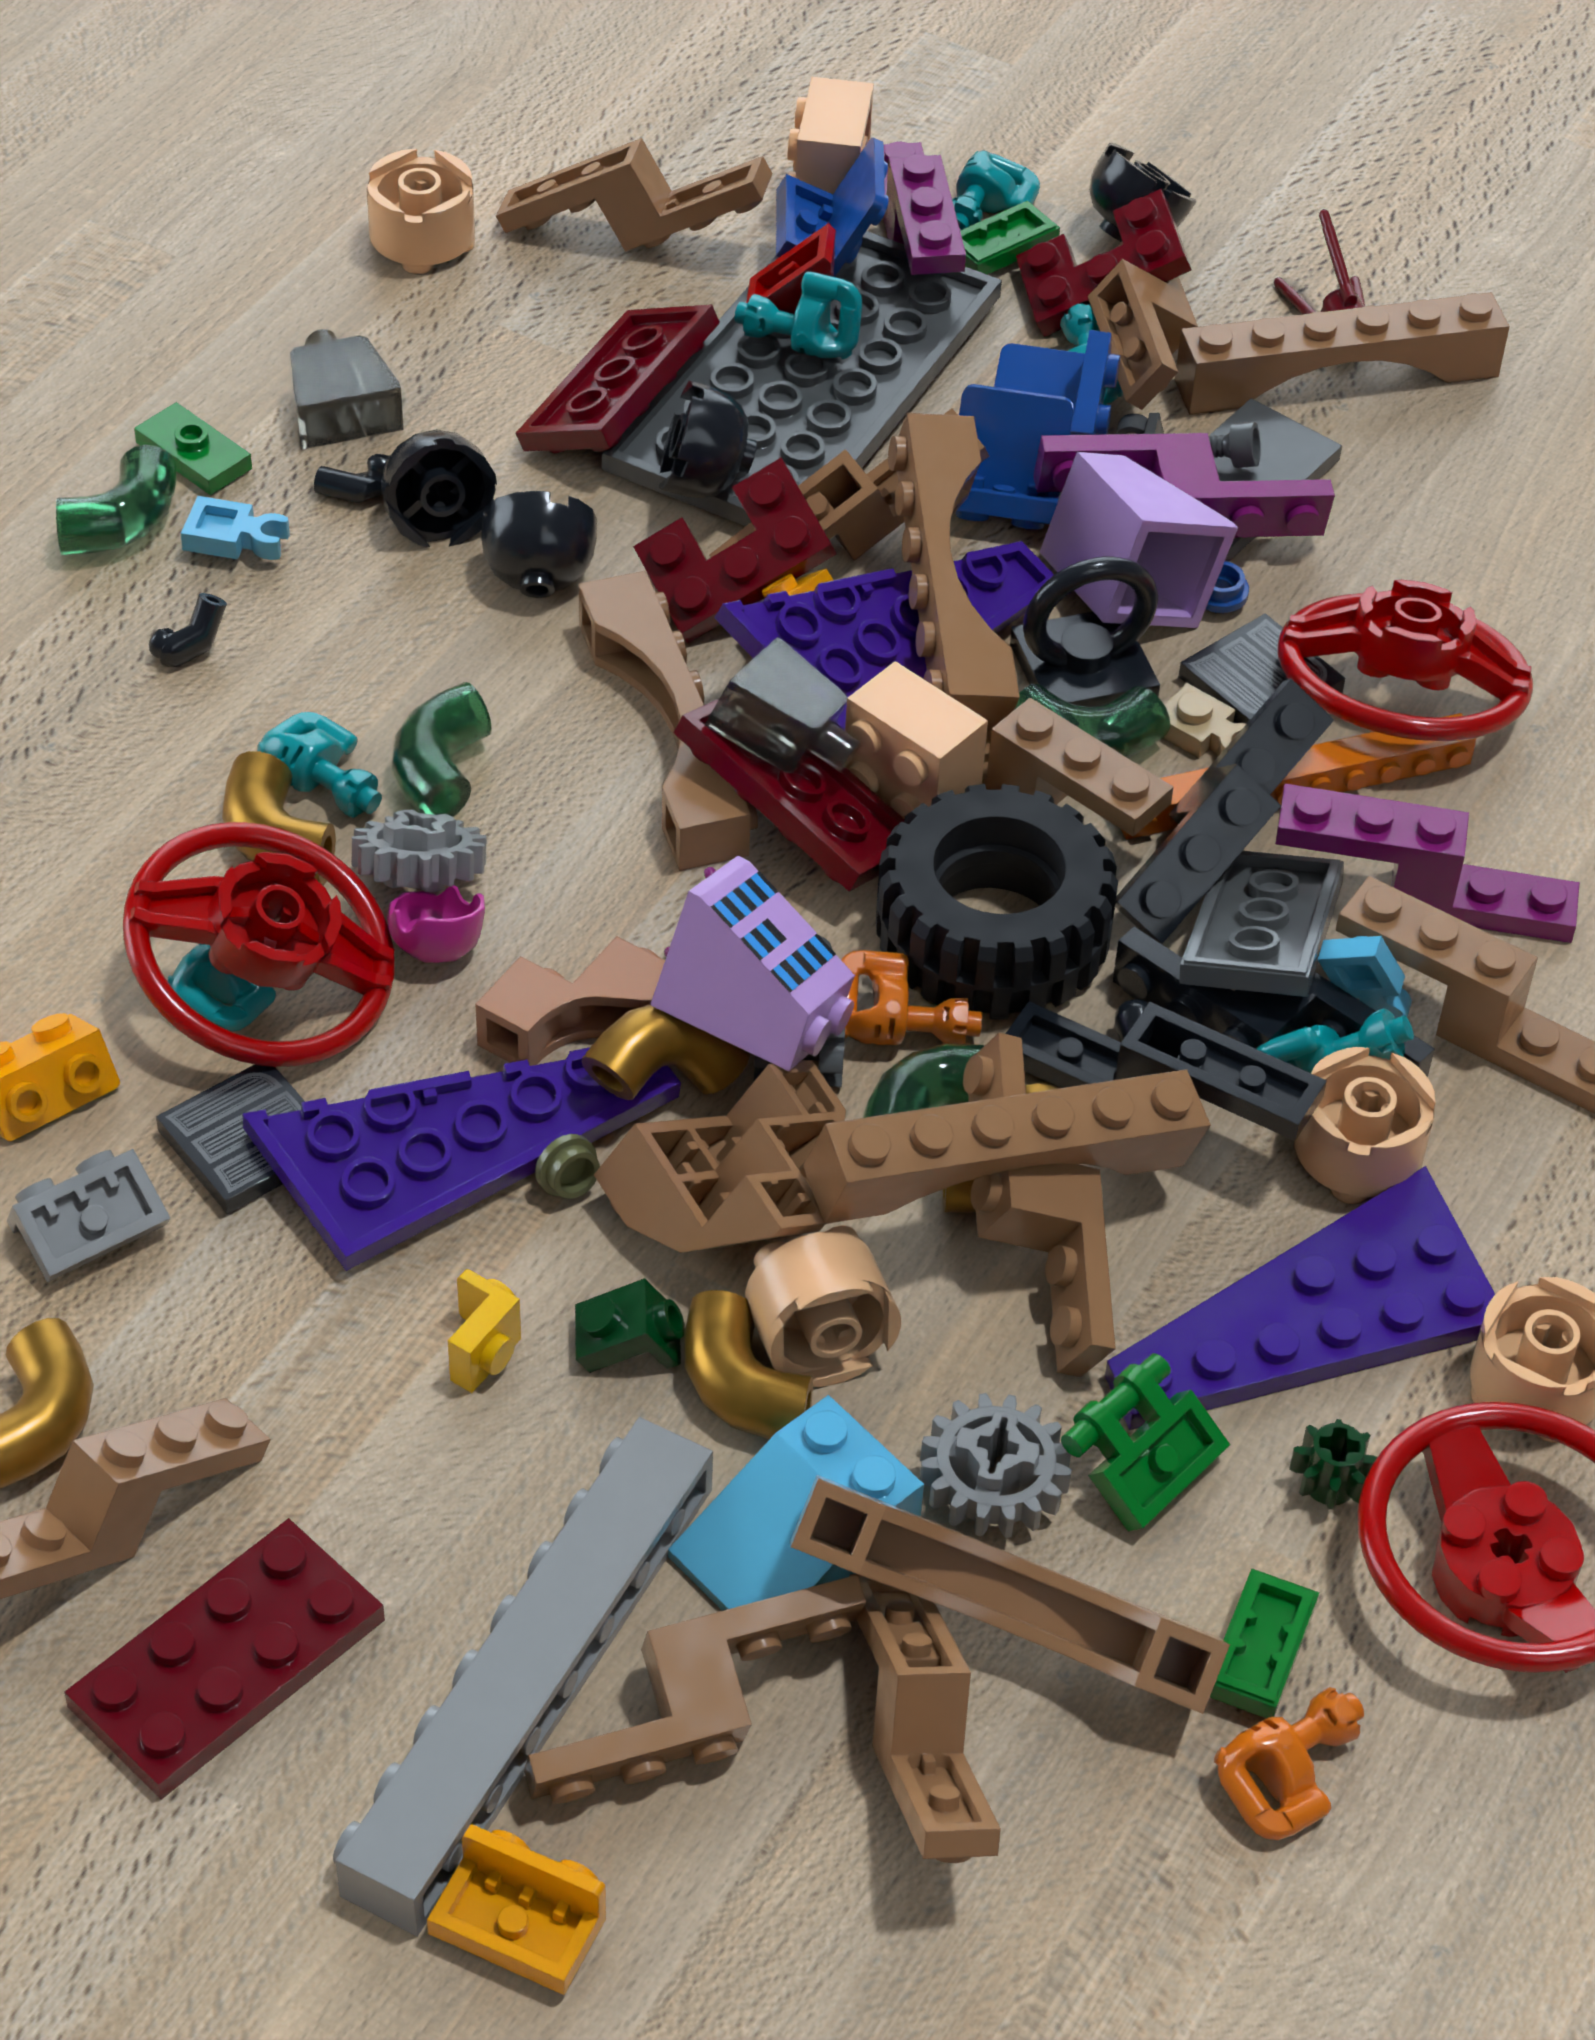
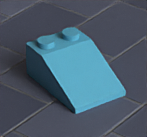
(742, 1540)

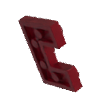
(1058, 283)
(784, 543)

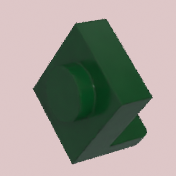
(626, 1325)

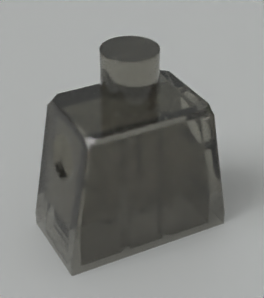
(342, 390)
(784, 711)

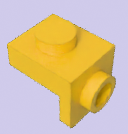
(489, 1333)

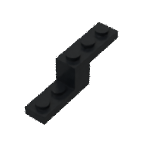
(1223, 811)
(1152, 974)
(1162, 1042)

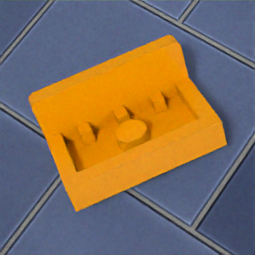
(52, 1073)
(520, 1908)

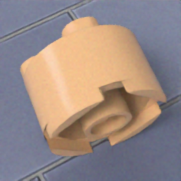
(421, 209)
(1368, 1124)
(821, 1305)
(1538, 1349)

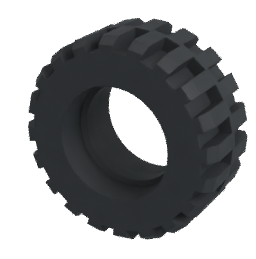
(1009, 845)

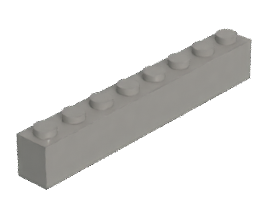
(523, 1675)

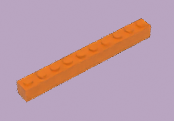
(1343, 767)

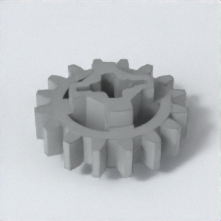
(419, 851)
(1025, 1482)

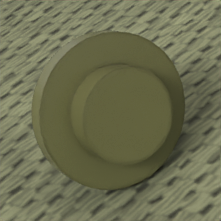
(567, 1166)

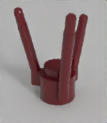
(1350, 292)

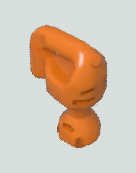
(891, 1014)
(1281, 1761)

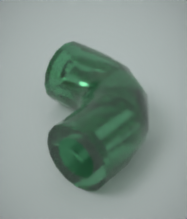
(123, 512)
(1126, 724)
(426, 748)
(923, 1080)

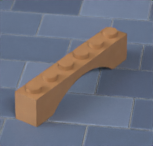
(1241, 360)
(632, 638)
(962, 655)
(898, 1157)
(1009, 1593)

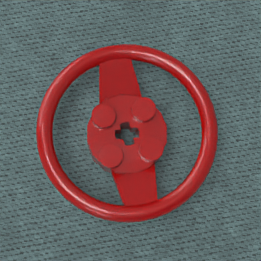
(1413, 637)
(235, 921)
(1500, 1545)

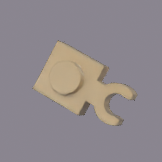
(1200, 722)

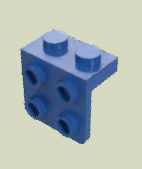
(849, 210)
(1068, 375)
(1011, 431)

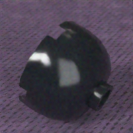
(1119, 182)
(706, 444)
(437, 487)
(538, 542)

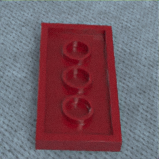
(618, 379)
(815, 806)
(224, 1657)

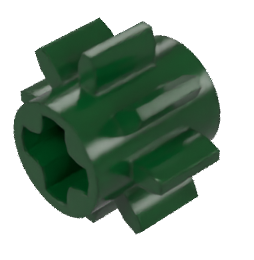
(1332, 1463)

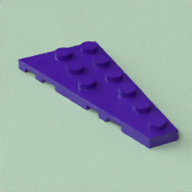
(865, 621)
(434, 1145)
(1345, 1300)

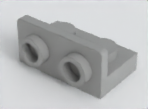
(87, 1214)

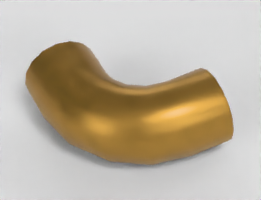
(257, 795)
(650, 1039)
(730, 1377)
(52, 1403)

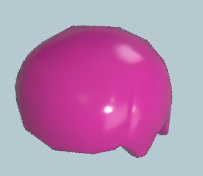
(436, 925)

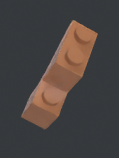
(539, 1011)

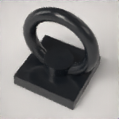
(1080, 654)

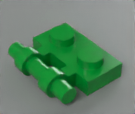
(1160, 1457)

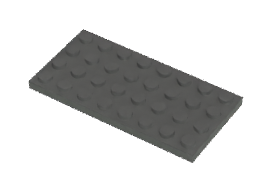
(814, 405)

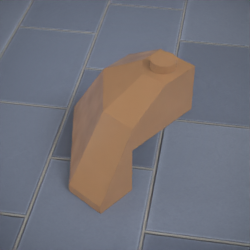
(726, 1175)

